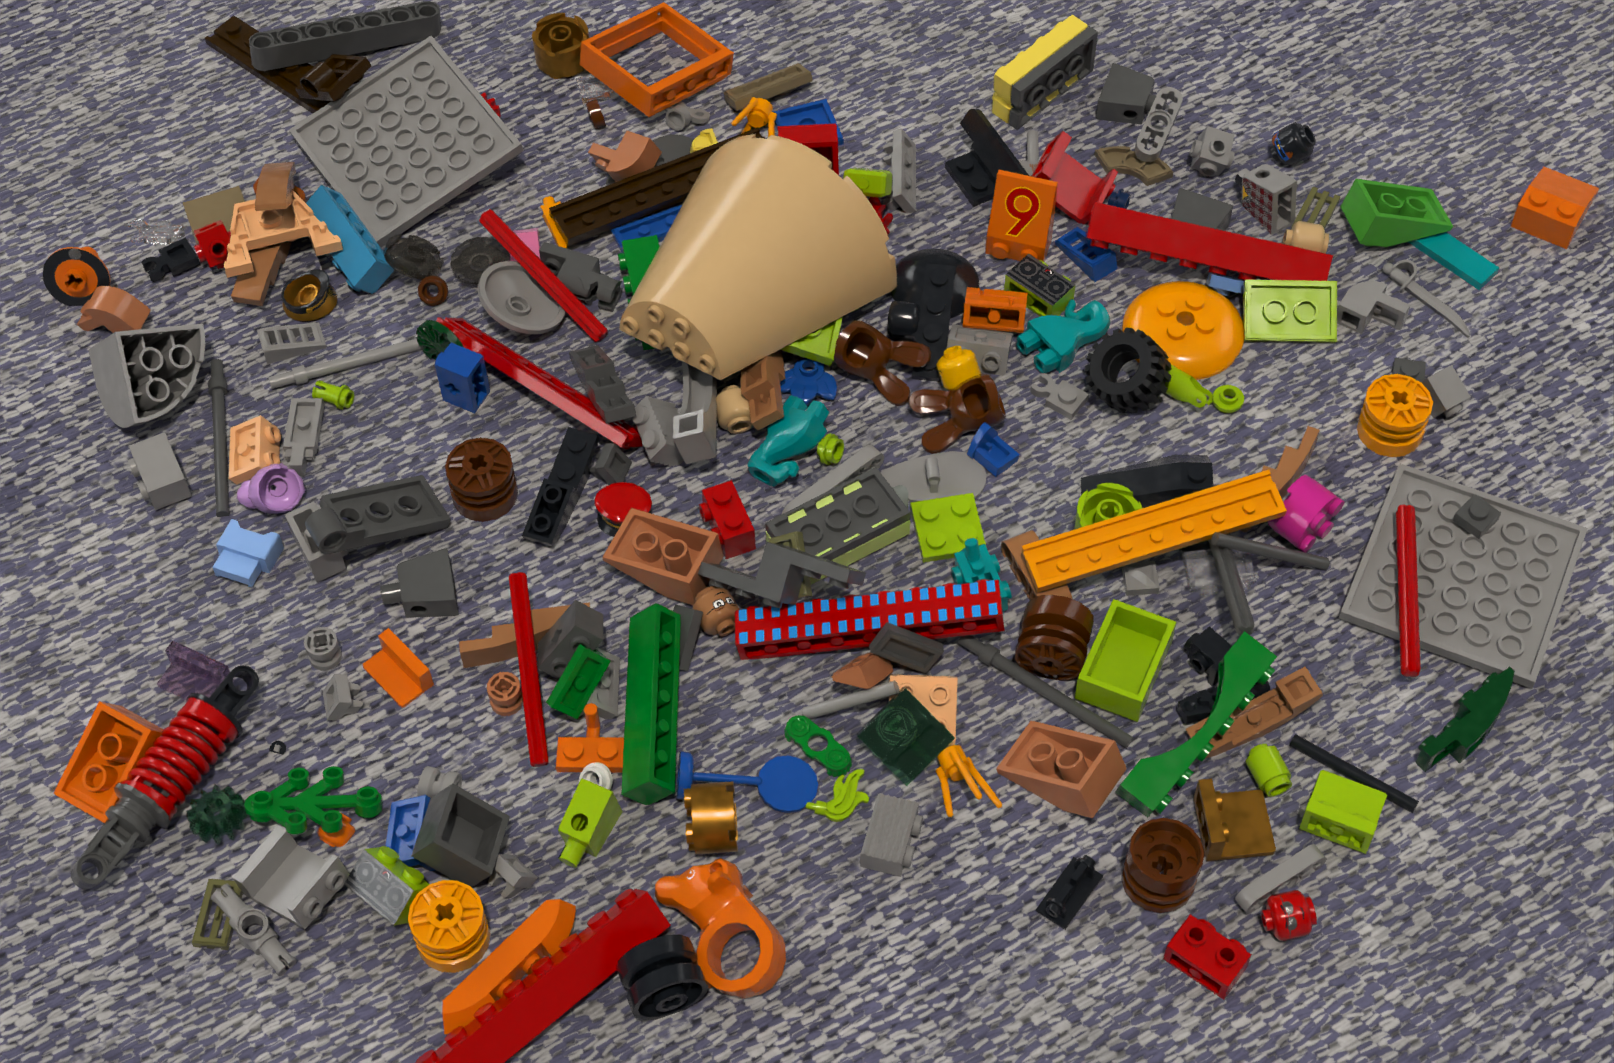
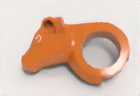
(722, 907)

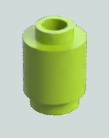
(1269, 770)

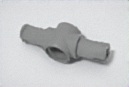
(245, 915)

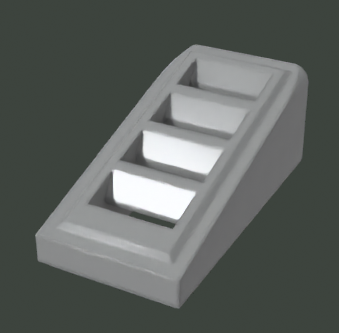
(284, 351)

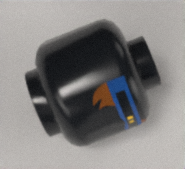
(1292, 143)

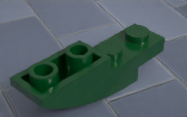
(1471, 723)

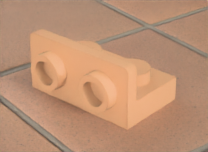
(252, 447)

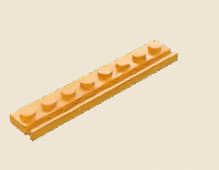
(1153, 530)

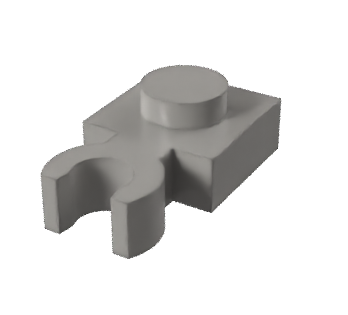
(1062, 398)

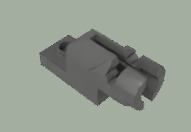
(582, 275)

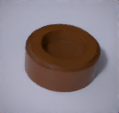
(595, 114)

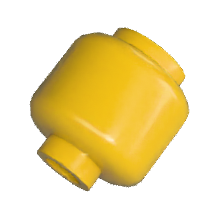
(957, 366)

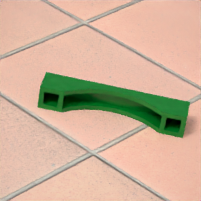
(1153, 777)

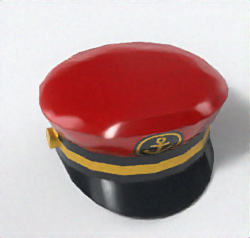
(615, 503)

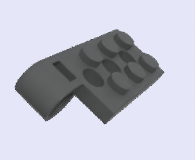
(337, 535)

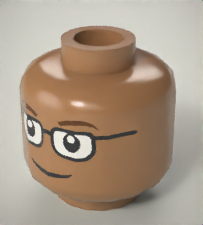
(717, 609)

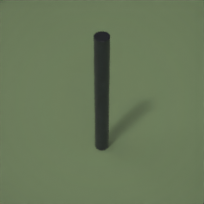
(1352, 772)

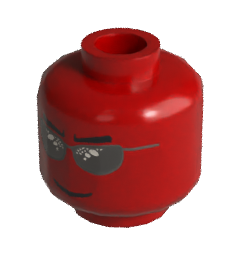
(1289, 915)

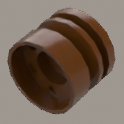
(481, 479)
(1054, 637)
(1166, 848)

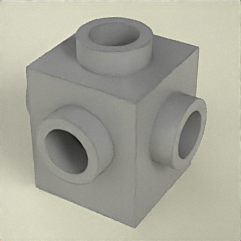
(1212, 151)

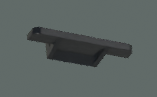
(977, 170)

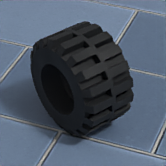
(1146, 382)

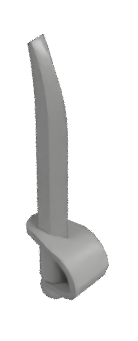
(1408, 283)

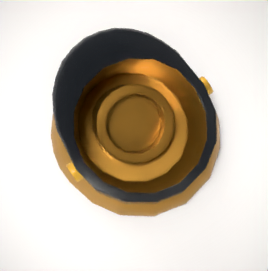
(308, 296)

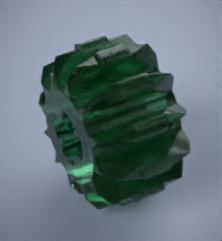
(230, 817)

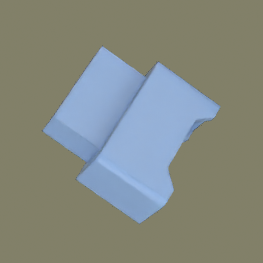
(246, 553)

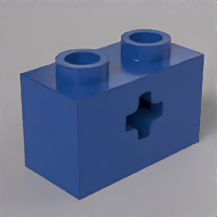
(462, 377)

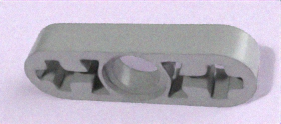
(1159, 135)
(1285, 874)

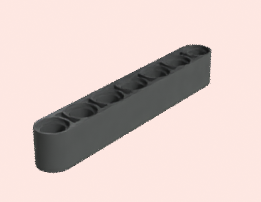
(344, 35)

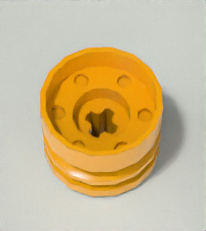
(1394, 415)
(449, 926)

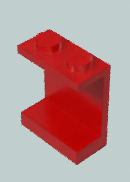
(1076, 184)

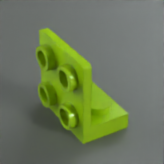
(1343, 811)

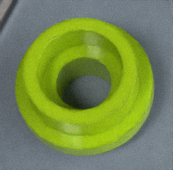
(1228, 405)
(830, 449)

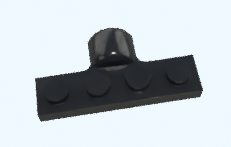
(926, 319)

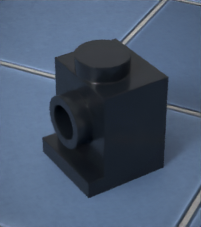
(1206, 652)

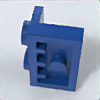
(404, 827)

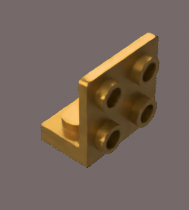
(1232, 823)

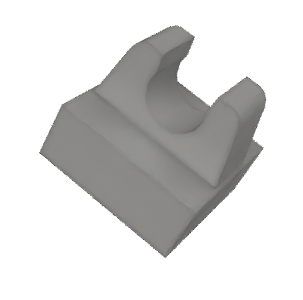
(338, 697)
(513, 872)

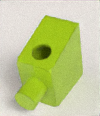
(587, 822)

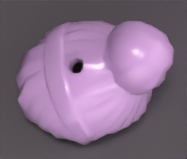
(258, 492)

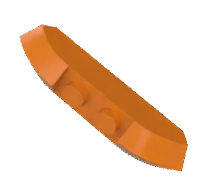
(510, 961)

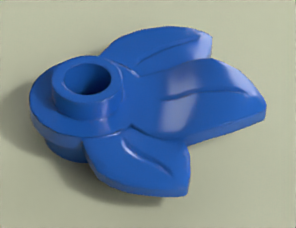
(809, 383)

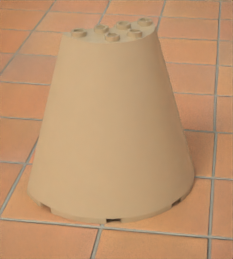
(760, 258)

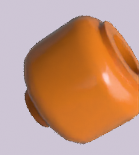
(338, 838)

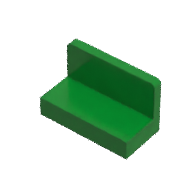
(578, 681)

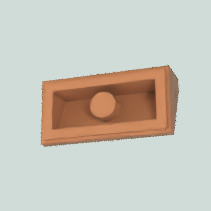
(864, 671)

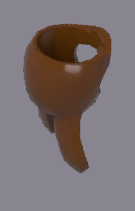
(866, 353)
(969, 404)

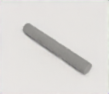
(851, 700)

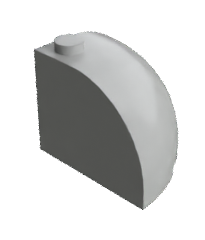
(146, 371)

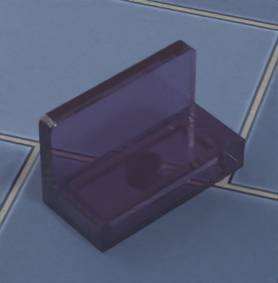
(191, 672)

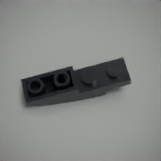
(563, 487)

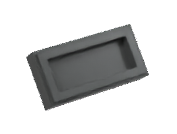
(906, 648)

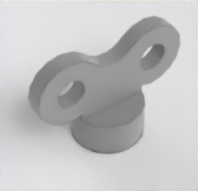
(680, 115)

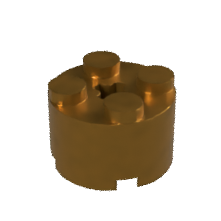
(559, 44)
(712, 818)

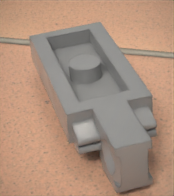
(303, 432)

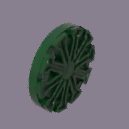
(435, 338)

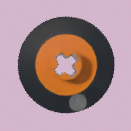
(74, 275)

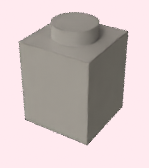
(1446, 392)

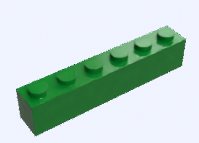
(651, 705)

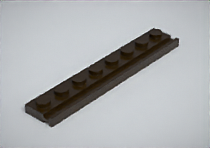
(233, 42)
(632, 196)

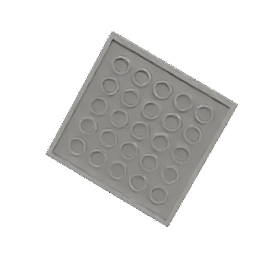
(406, 140)
(1477, 598)

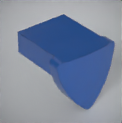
(991, 450)

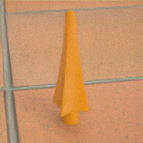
(550, 202)

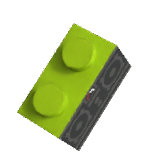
(1046, 288)
(386, 883)

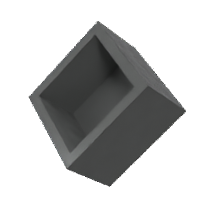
(460, 835)

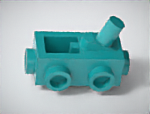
(976, 564)

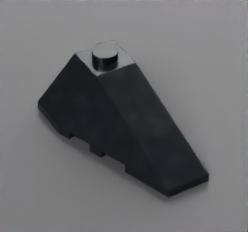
(1159, 478)

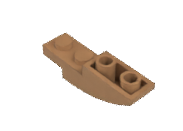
(762, 389)

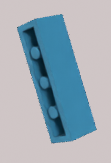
(361, 255)

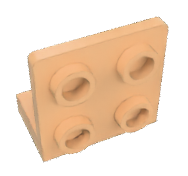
(936, 694)

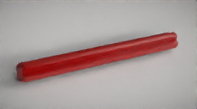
(543, 275)
(1408, 591)
(528, 669)

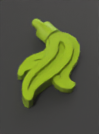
(845, 798)

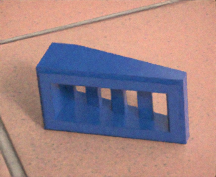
(1094, 268)

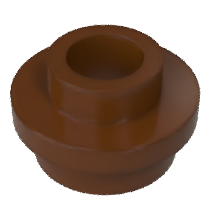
(426, 296)

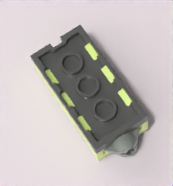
(848, 519)

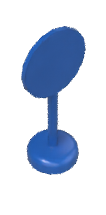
(782, 783)

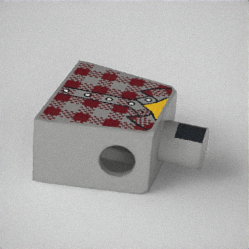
(1268, 196)

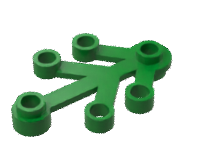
(271, 805)

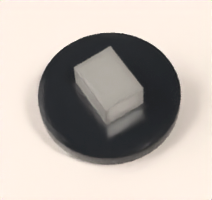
(278, 747)

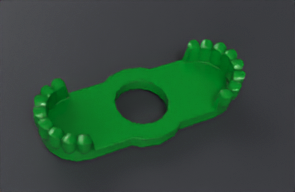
(833, 757)

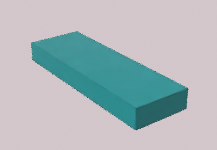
(1457, 258)

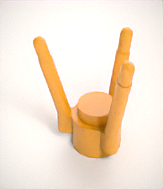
(758, 114)
(958, 767)

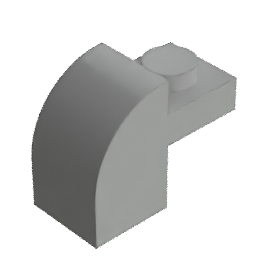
(1369, 301)

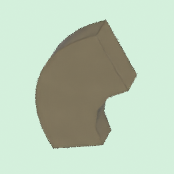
(1126, 162)

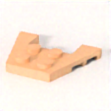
(260, 229)

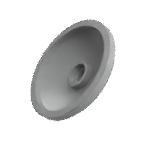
(517, 299)

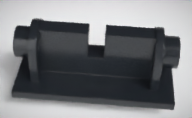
(1070, 891)

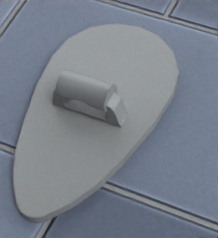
(938, 476)

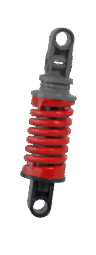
(167, 773)

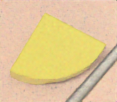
(703, 140)

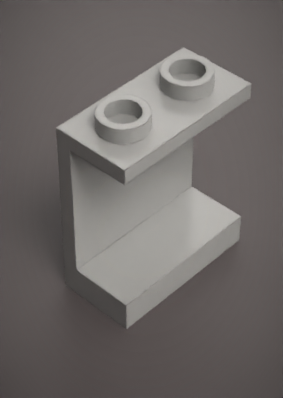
(290, 878)

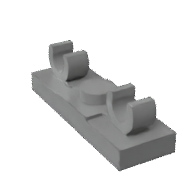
(903, 170)

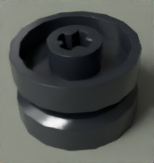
(662, 977)

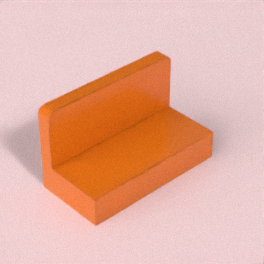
(398, 670)

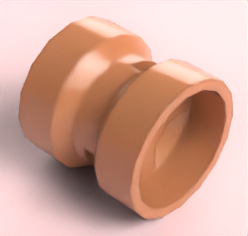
(508, 701)

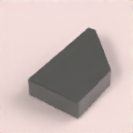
(689, 631)

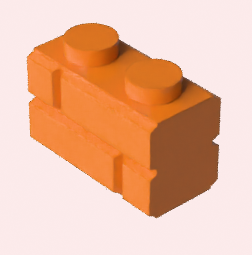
(995, 310)

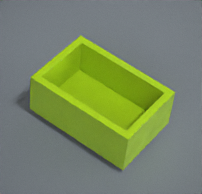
(1125, 660)

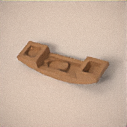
(1266, 712)

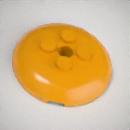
(1211, 331)

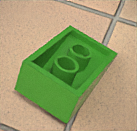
(1393, 213)

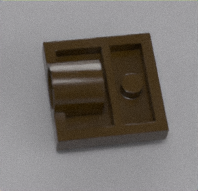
(332, 77)

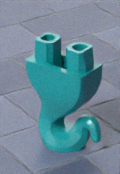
(1061, 337)
(788, 438)

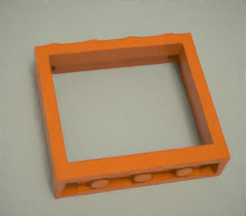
(712, 67)

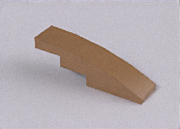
(275, 186)
(253, 286)
(1292, 463)
(503, 640)

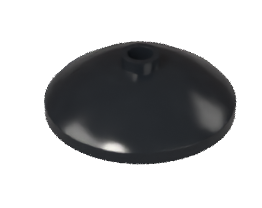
(912, 270)

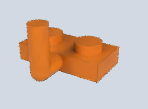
(578, 752)

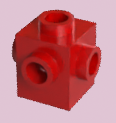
(207, 238)

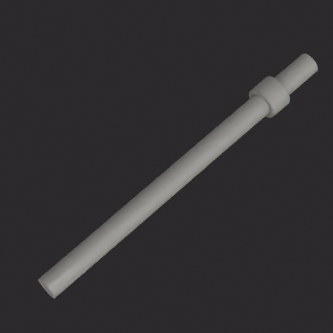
(301, 374)

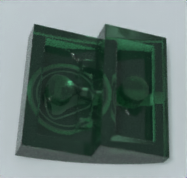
(905, 736)

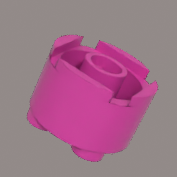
(1307, 514)

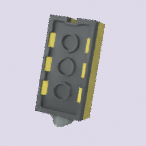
(1044, 71)

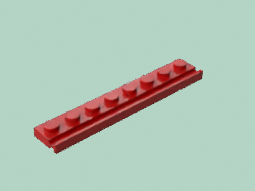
(541, 382)

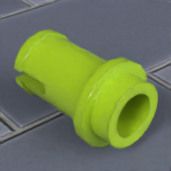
(336, 395)

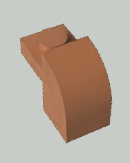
(632, 156)
(114, 310)

